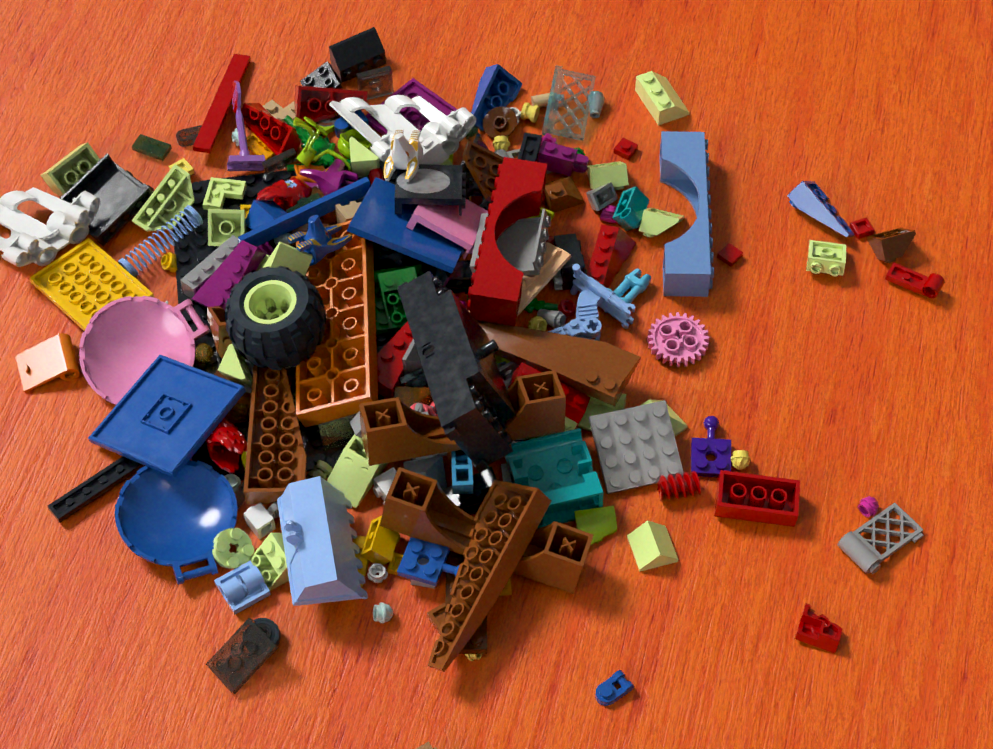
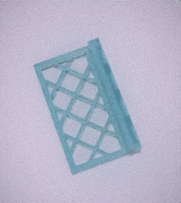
(554, 97)

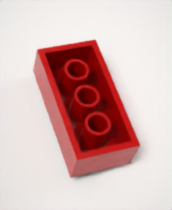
(757, 498)

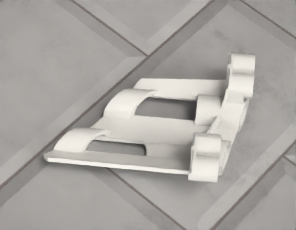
(445, 129)
(38, 242)

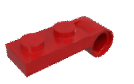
(915, 281)

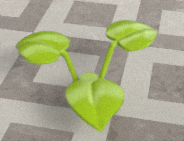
(308, 153)

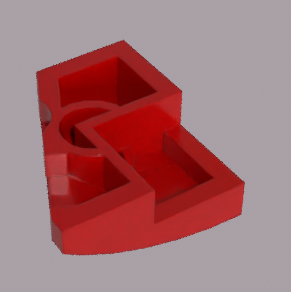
(818, 631)

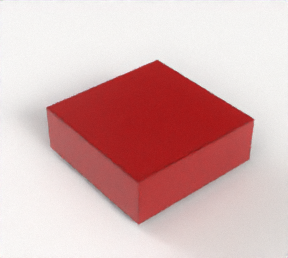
(862, 228)
(729, 254)

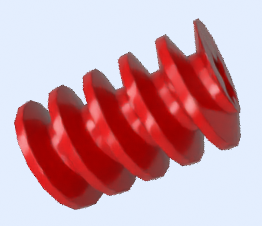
(678, 485)

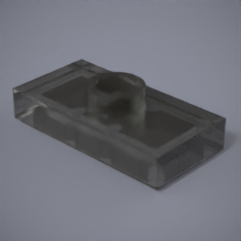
(279, 161)

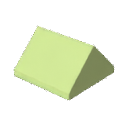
(362, 159)
(224, 224)
(235, 367)
(652, 546)

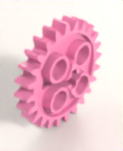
(682, 335)

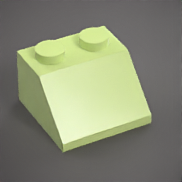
(608, 172)

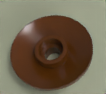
(499, 116)

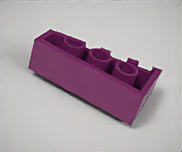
(232, 270)

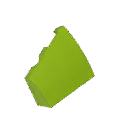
(597, 522)

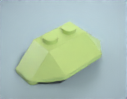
(166, 201)

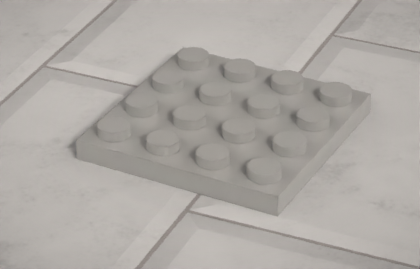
(635, 446)

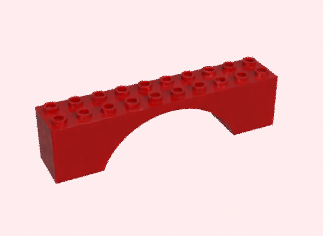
(497, 283)

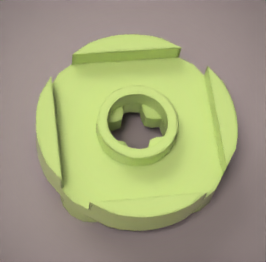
(243, 545)

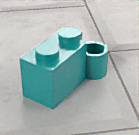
(630, 209)

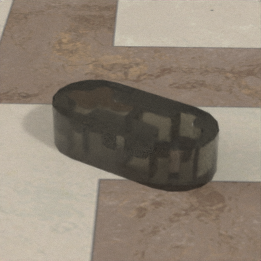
(190, 134)

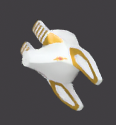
(404, 155)

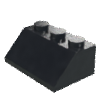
(357, 54)

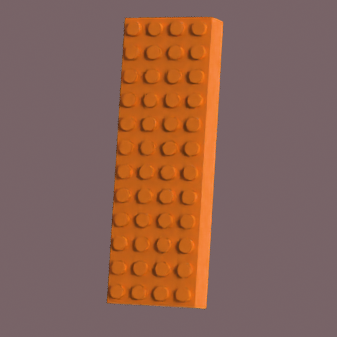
(345, 363)

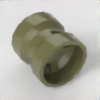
(320, 469)

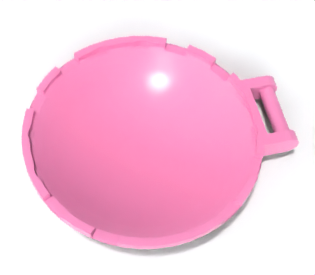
(128, 339)

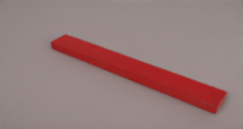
(221, 104)

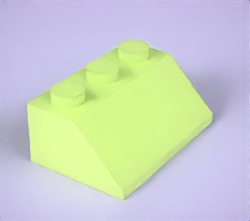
(659, 97)
(70, 169)

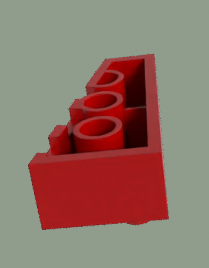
(390, 362)

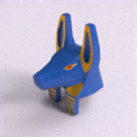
(318, 239)

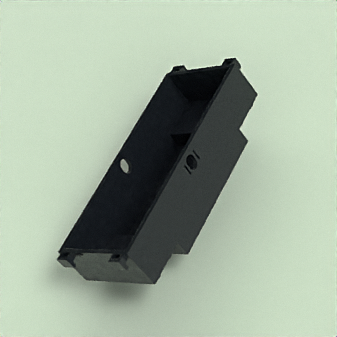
(459, 370)

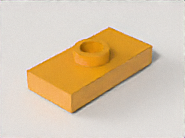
(257, 147)

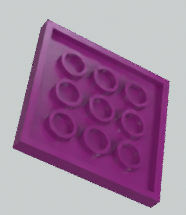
(414, 89)

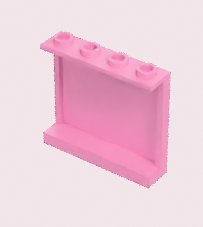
(448, 223)

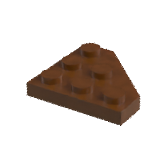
(483, 166)

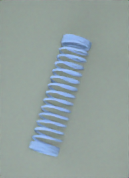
(191, 214)

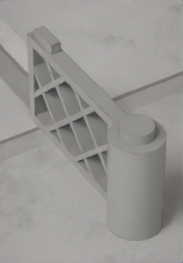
(866, 555)

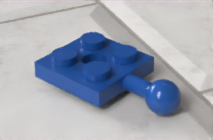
(432, 570)

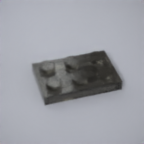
(242, 655)

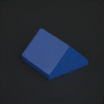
(262, 213)

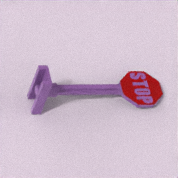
(244, 160)

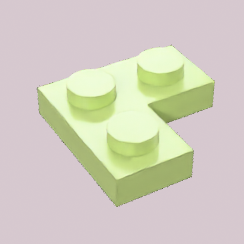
(220, 189)

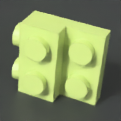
(826, 258)

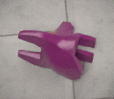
(331, 178)

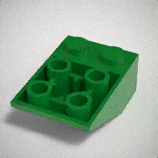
(388, 287)

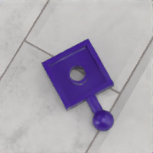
(704, 446)

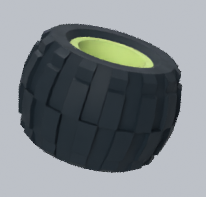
(275, 317)

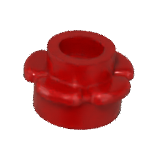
(569, 304)

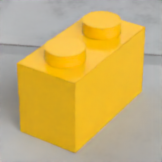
(379, 543)

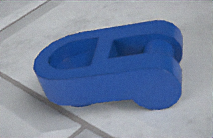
(606, 692)

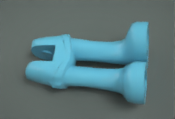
(632, 282)

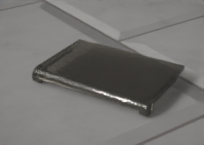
(336, 432)

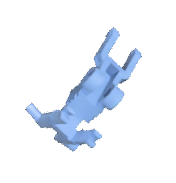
(591, 296)

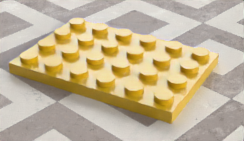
(86, 282)

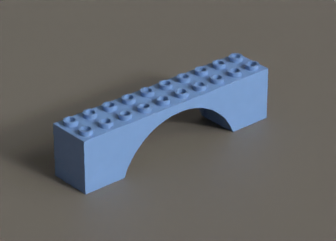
(689, 257)

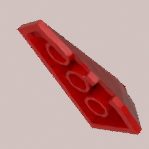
(315, 101)

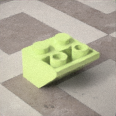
(271, 561)

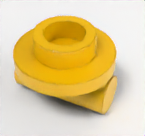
(169, 262)

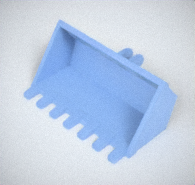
(319, 543)

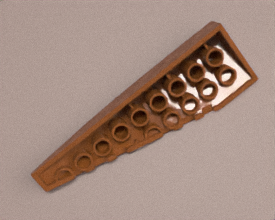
(579, 362)

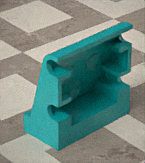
(561, 470)

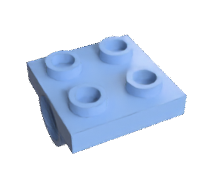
(242, 587)

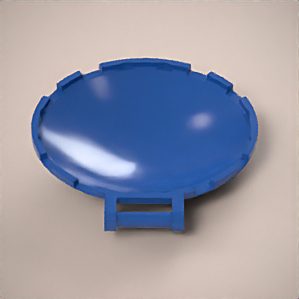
(176, 517)

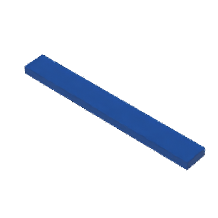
(301, 215)

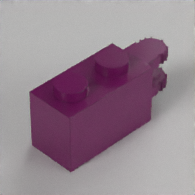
(562, 159)

